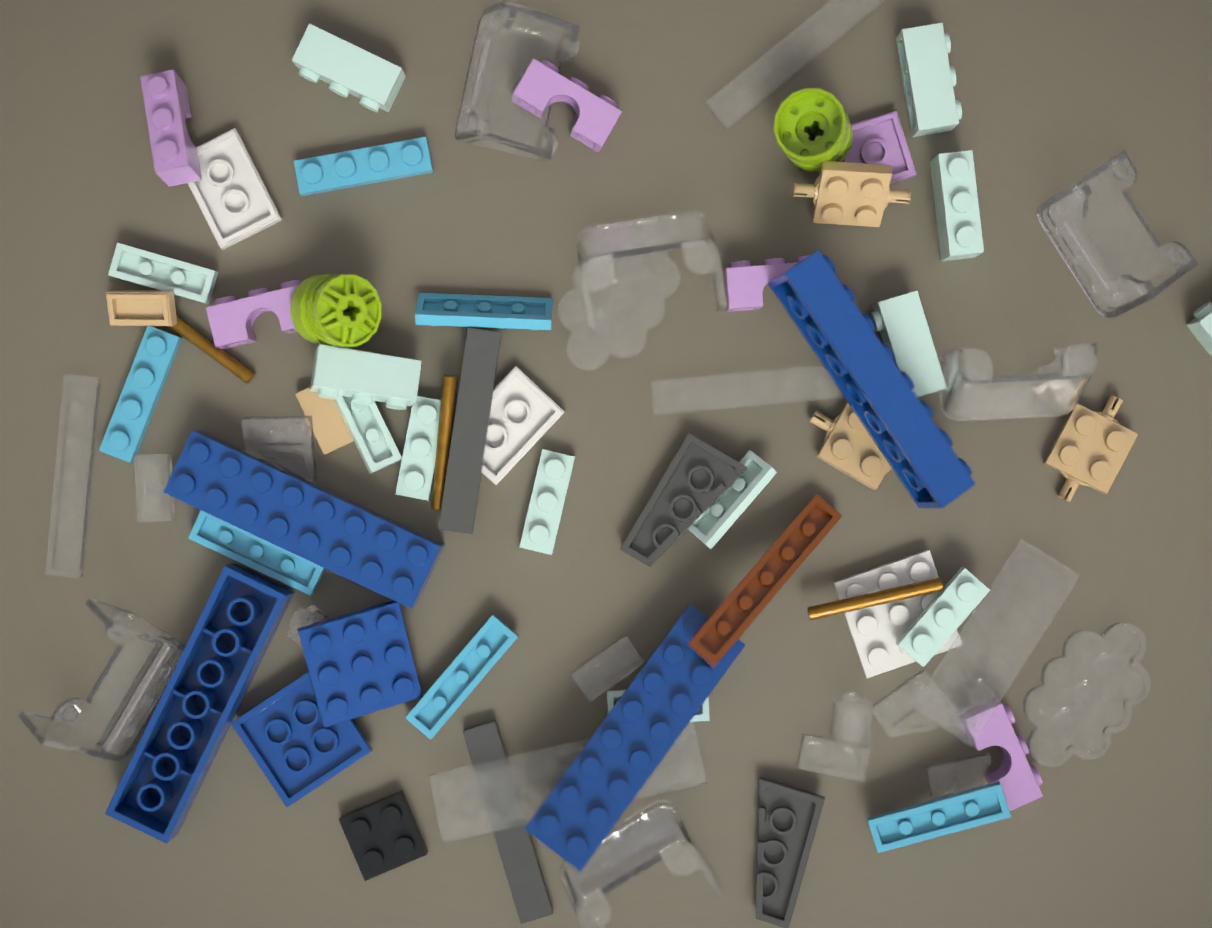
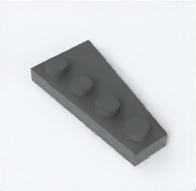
(785, 838)

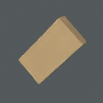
(141, 307)
(326, 419)

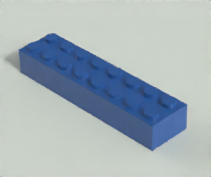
(872, 382)
(304, 518)
(199, 702)
(629, 744)

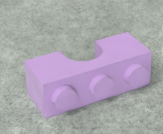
(544, 86)
(166, 110)
(746, 283)
(234, 319)
(1017, 778)

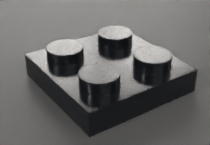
(383, 835)

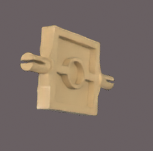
(851, 193)
(851, 448)
(1090, 448)

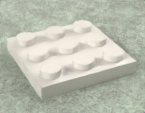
(880, 627)

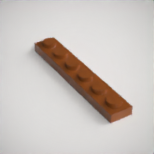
(764, 580)

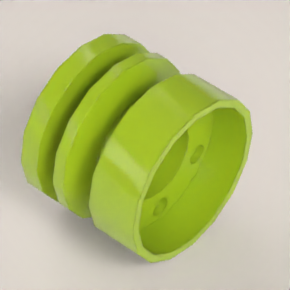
(805, 114)
(319, 307)

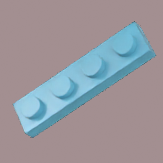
(363, 166)
(484, 311)
(140, 394)
(256, 553)
(462, 676)
(938, 817)

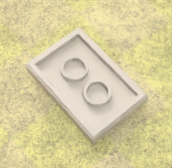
(232, 190)
(516, 423)

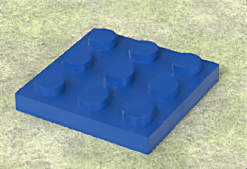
(359, 662)
(292, 743)

